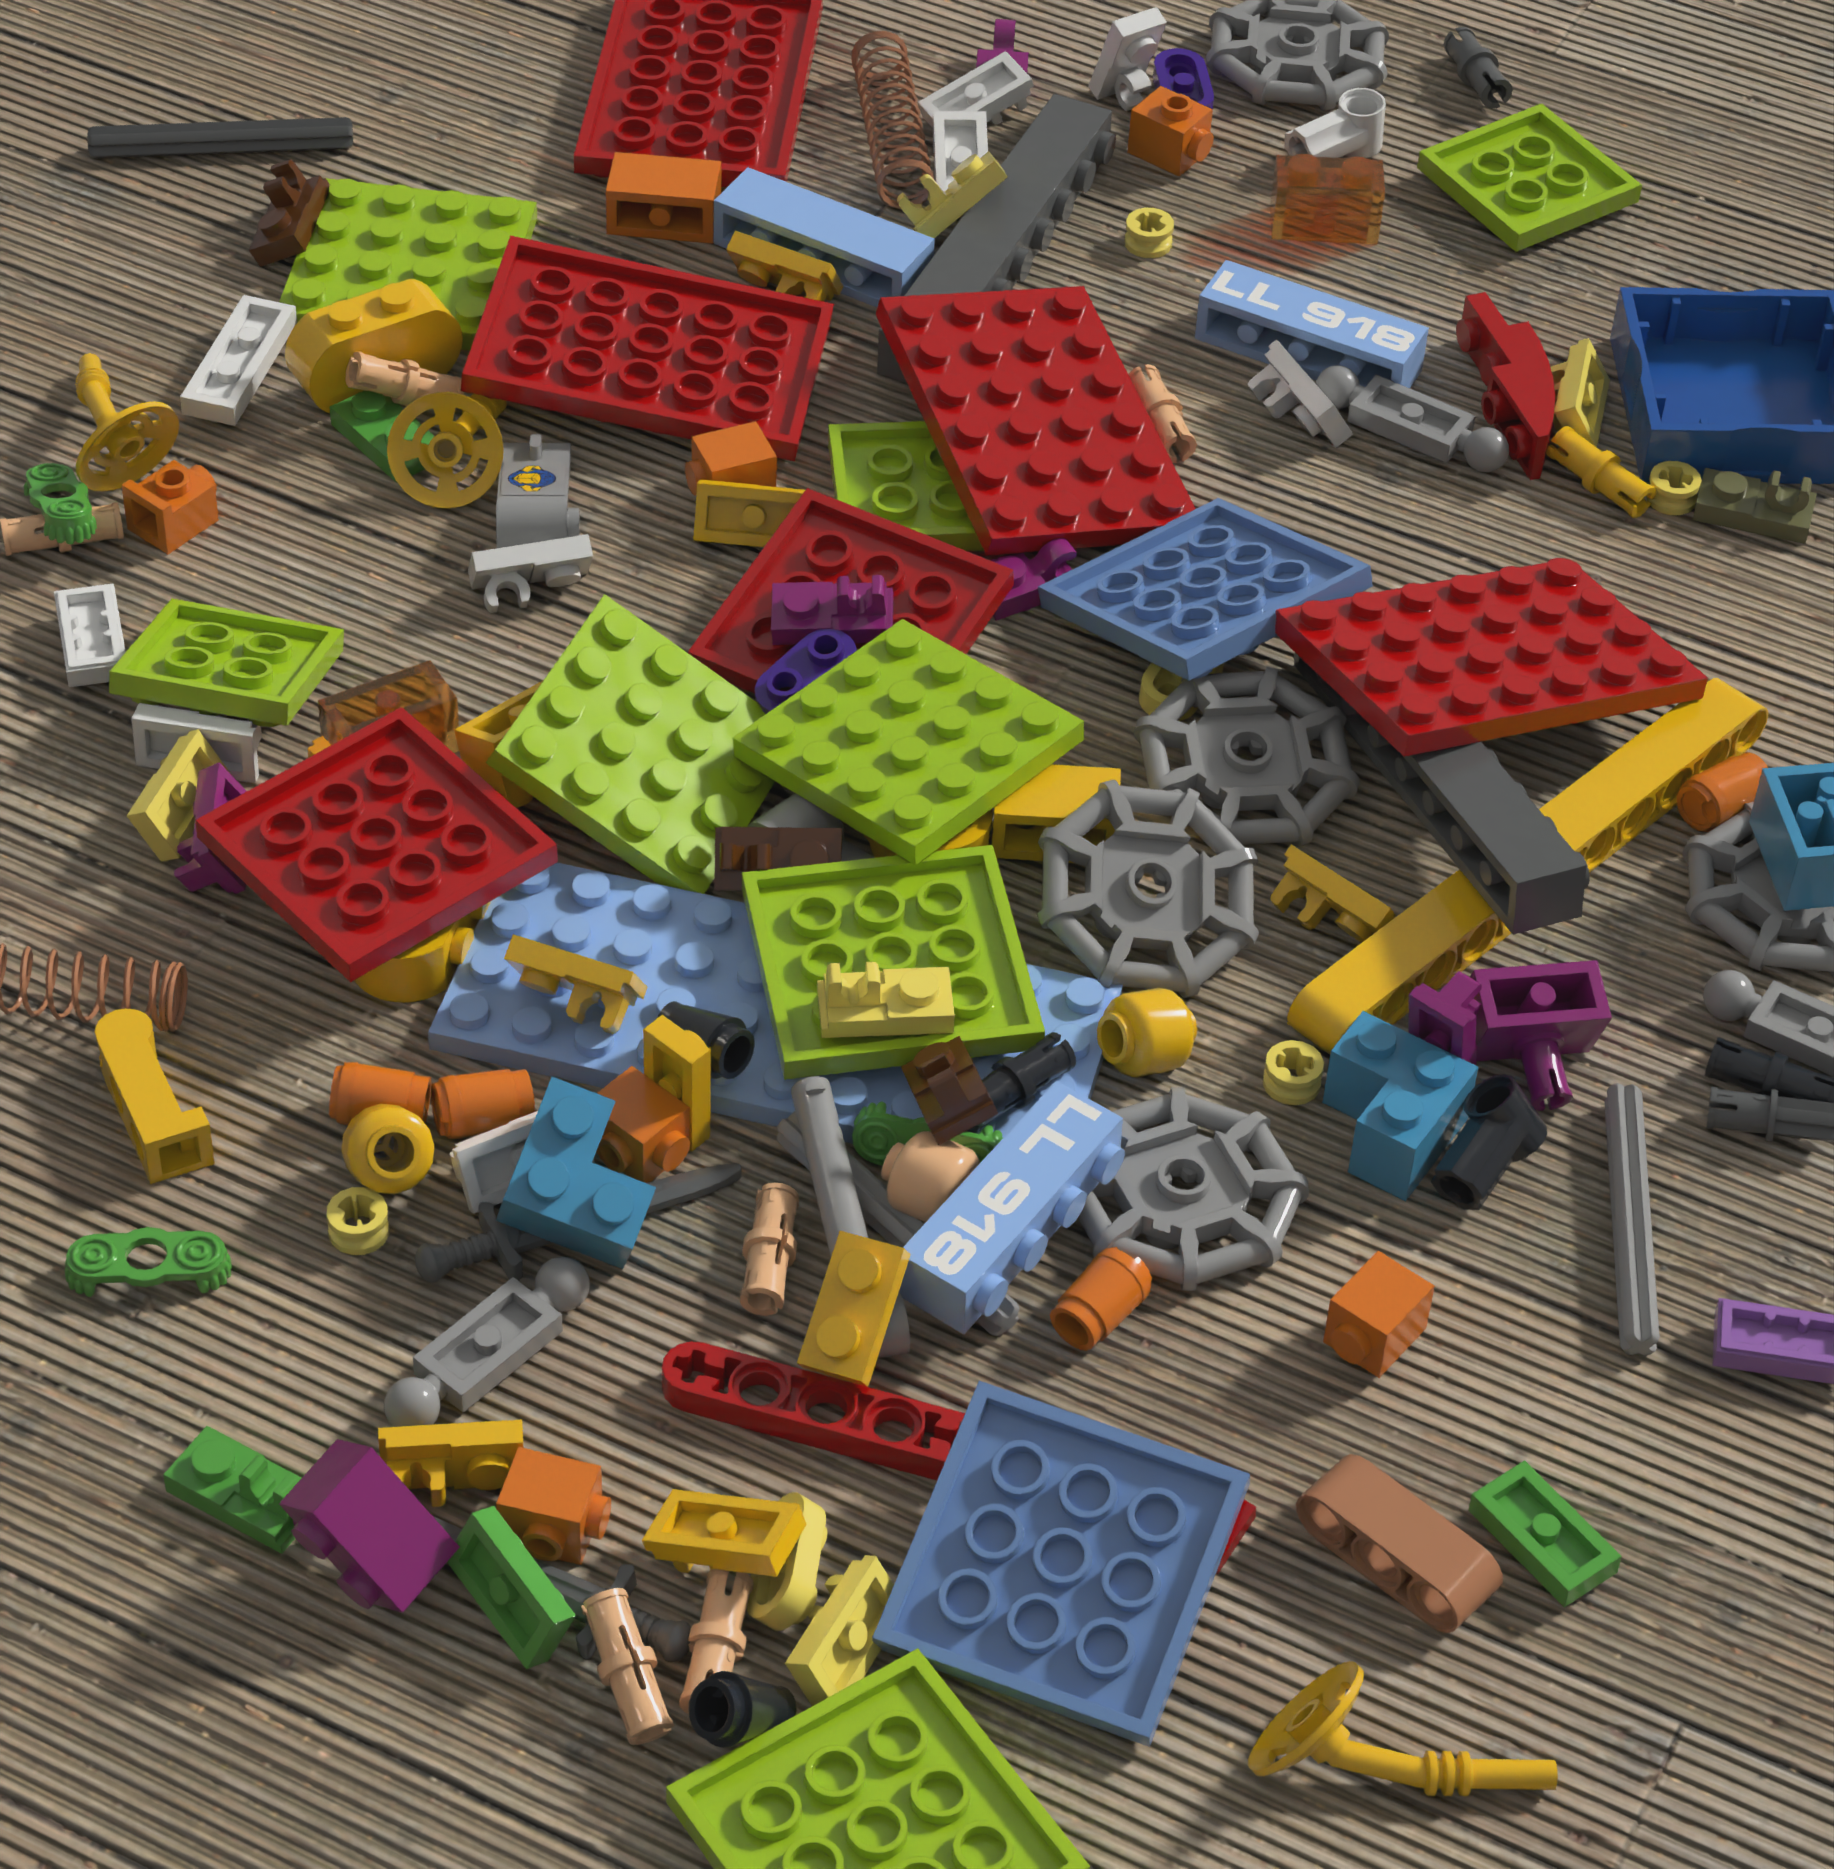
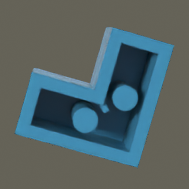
(1796, 832)
(1403, 1099)
(563, 1193)

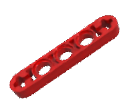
(797, 1393)

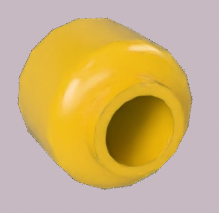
(1147, 1032)
(404, 1164)

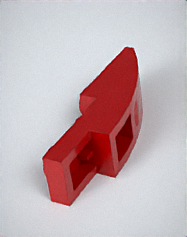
(1517, 378)

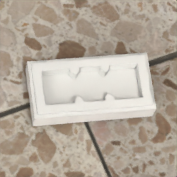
(89, 633)

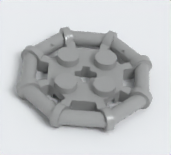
(1314, 62)
(1253, 723)
(1755, 897)
(1123, 910)
(1209, 1210)

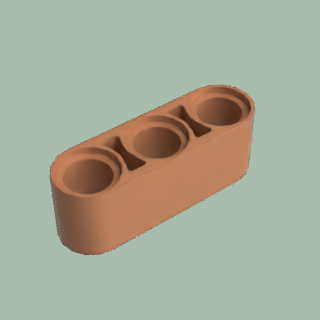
(1399, 1543)

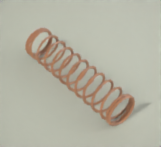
(862, 75)
(169, 1016)

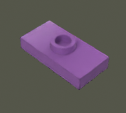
(1774, 1340)

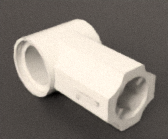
(1348, 131)

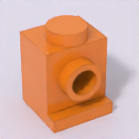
(171, 505)

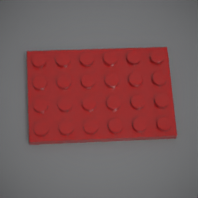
(701, 84)
(646, 345)
(1034, 417)
(1487, 655)

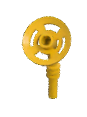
(118, 433)
(448, 447)
(1314, 1727)

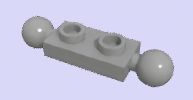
(1414, 419)
(1778, 1020)
(487, 1344)

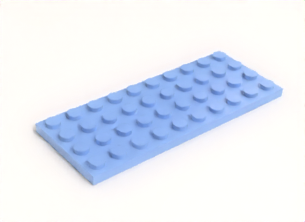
(695, 954)

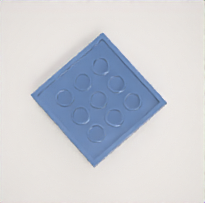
(1201, 587)
(1063, 1562)

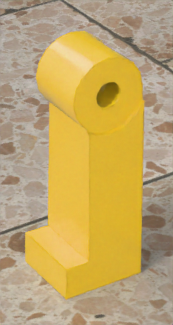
(162, 1134)

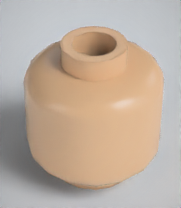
(925, 1173)

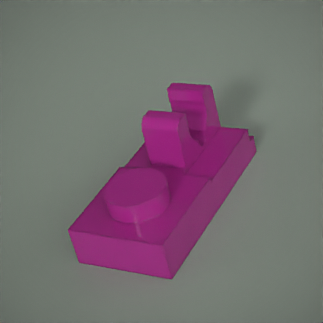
(853, 608)
(204, 868)
(1447, 1016)

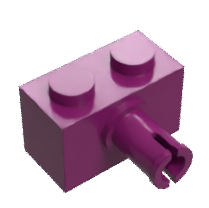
(1538, 1017)
(367, 1527)

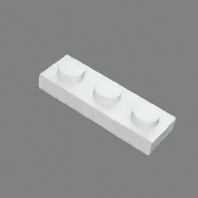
(238, 360)

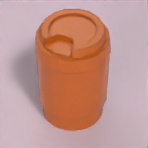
(1720, 791)
(363, 1086)
(480, 1101)
(1101, 1298)

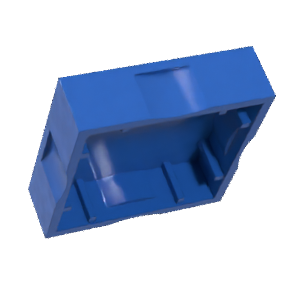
(1728, 379)

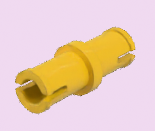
(1601, 472)

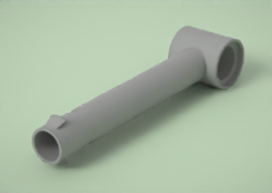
(836, 1186)

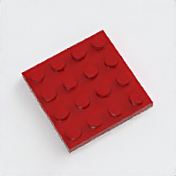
(823, 538)
(376, 843)

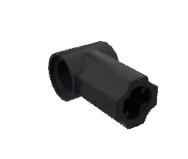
(1499, 1132)

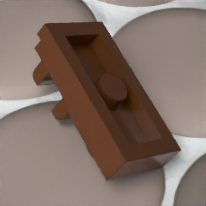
(291, 213)
(770, 848)
(948, 1089)

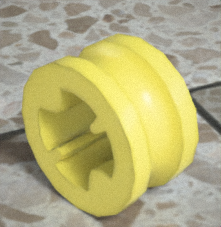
(1149, 232)
(1675, 486)
(1308, 1067)
(352, 1204)

